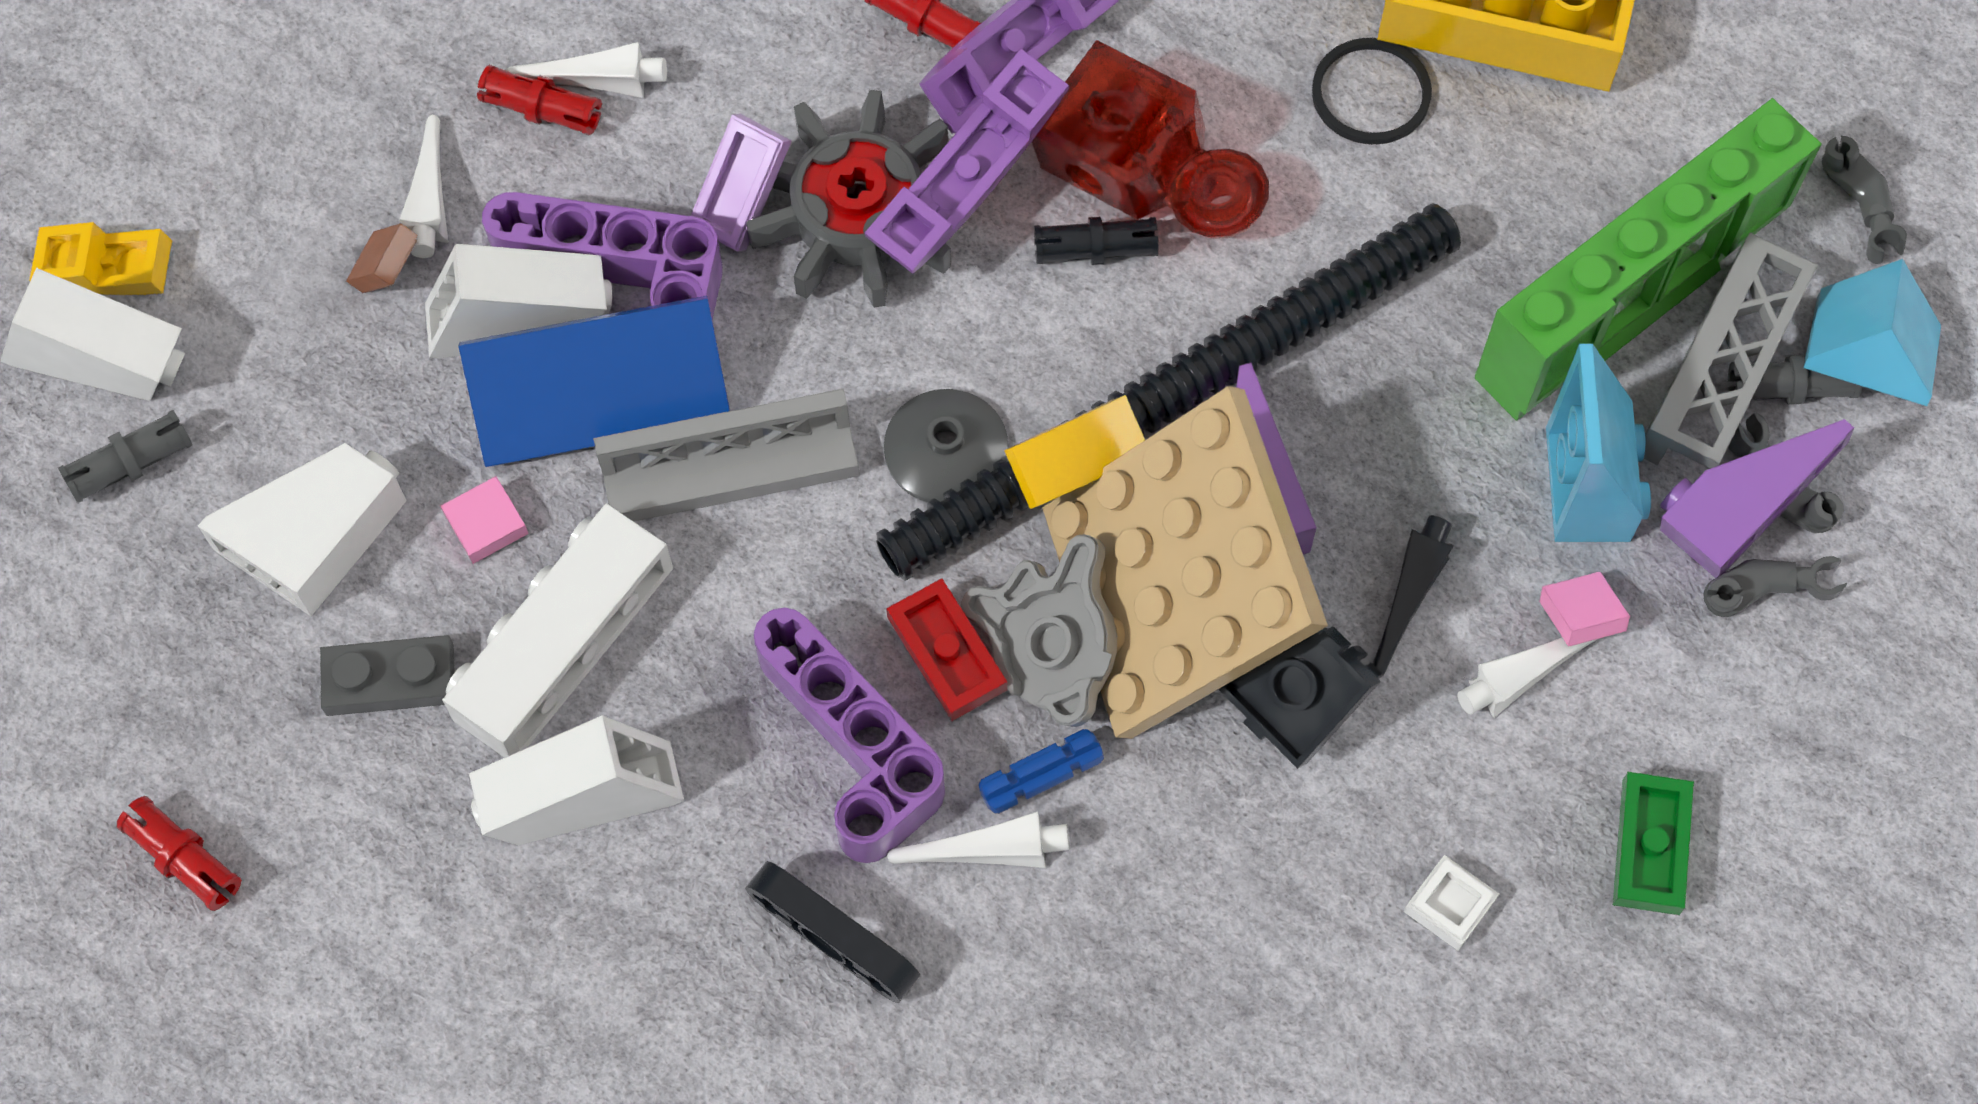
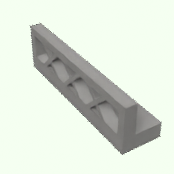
(1704, 353)
(728, 456)

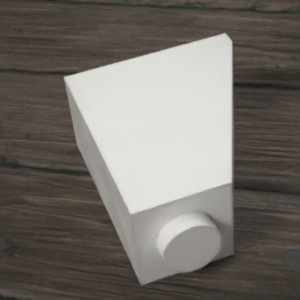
(510, 290)
(90, 339)
(308, 524)
(575, 782)

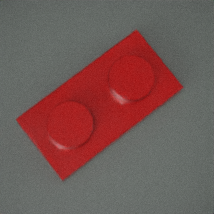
(947, 649)

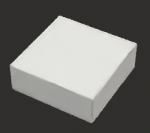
(1451, 902)

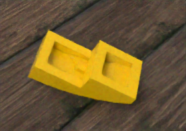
(104, 262)
(1074, 451)

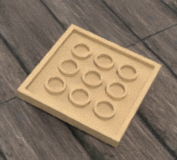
(1193, 561)

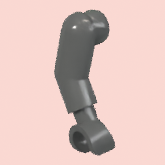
(1870, 189)
(1811, 509)
(1756, 577)

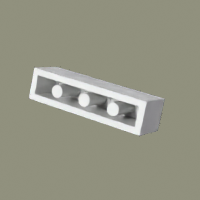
(557, 631)

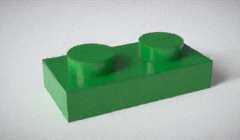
(1653, 843)

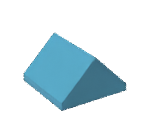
(1877, 333)

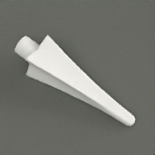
(611, 70)
(424, 204)
(1509, 677)
(1008, 843)

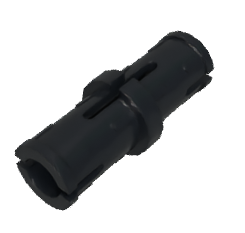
(1096, 240)

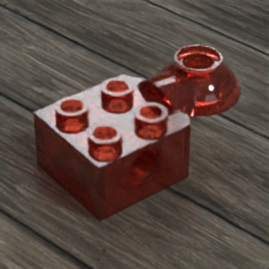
(1141, 148)

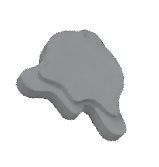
(1051, 631)

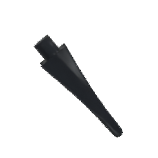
(1422, 564)

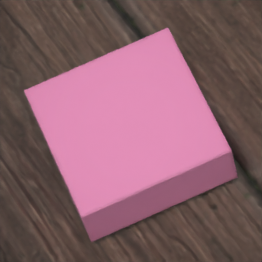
(484, 519)
(1584, 608)

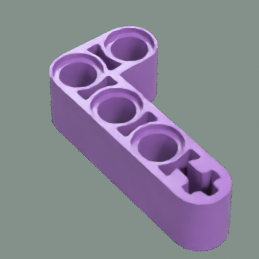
(546, 221)
(840, 722)

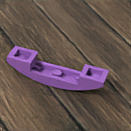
(973, 64)
(969, 164)

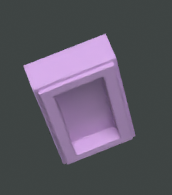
(740, 179)

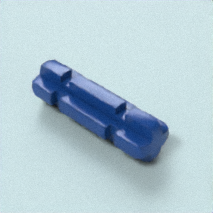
(1041, 771)

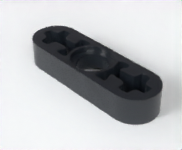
(832, 932)

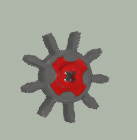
(826, 193)

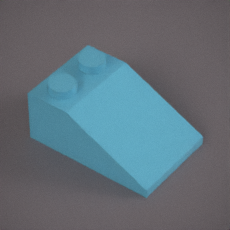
(1595, 456)

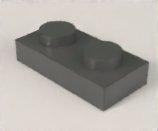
(385, 675)

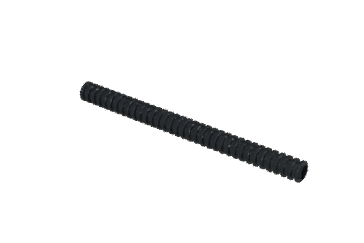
(1192, 376)

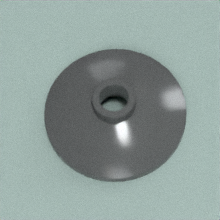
(930, 467)

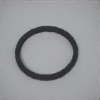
(1368, 137)

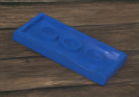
(592, 379)

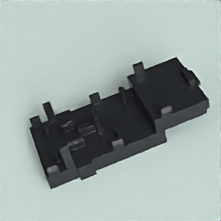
(1304, 693)

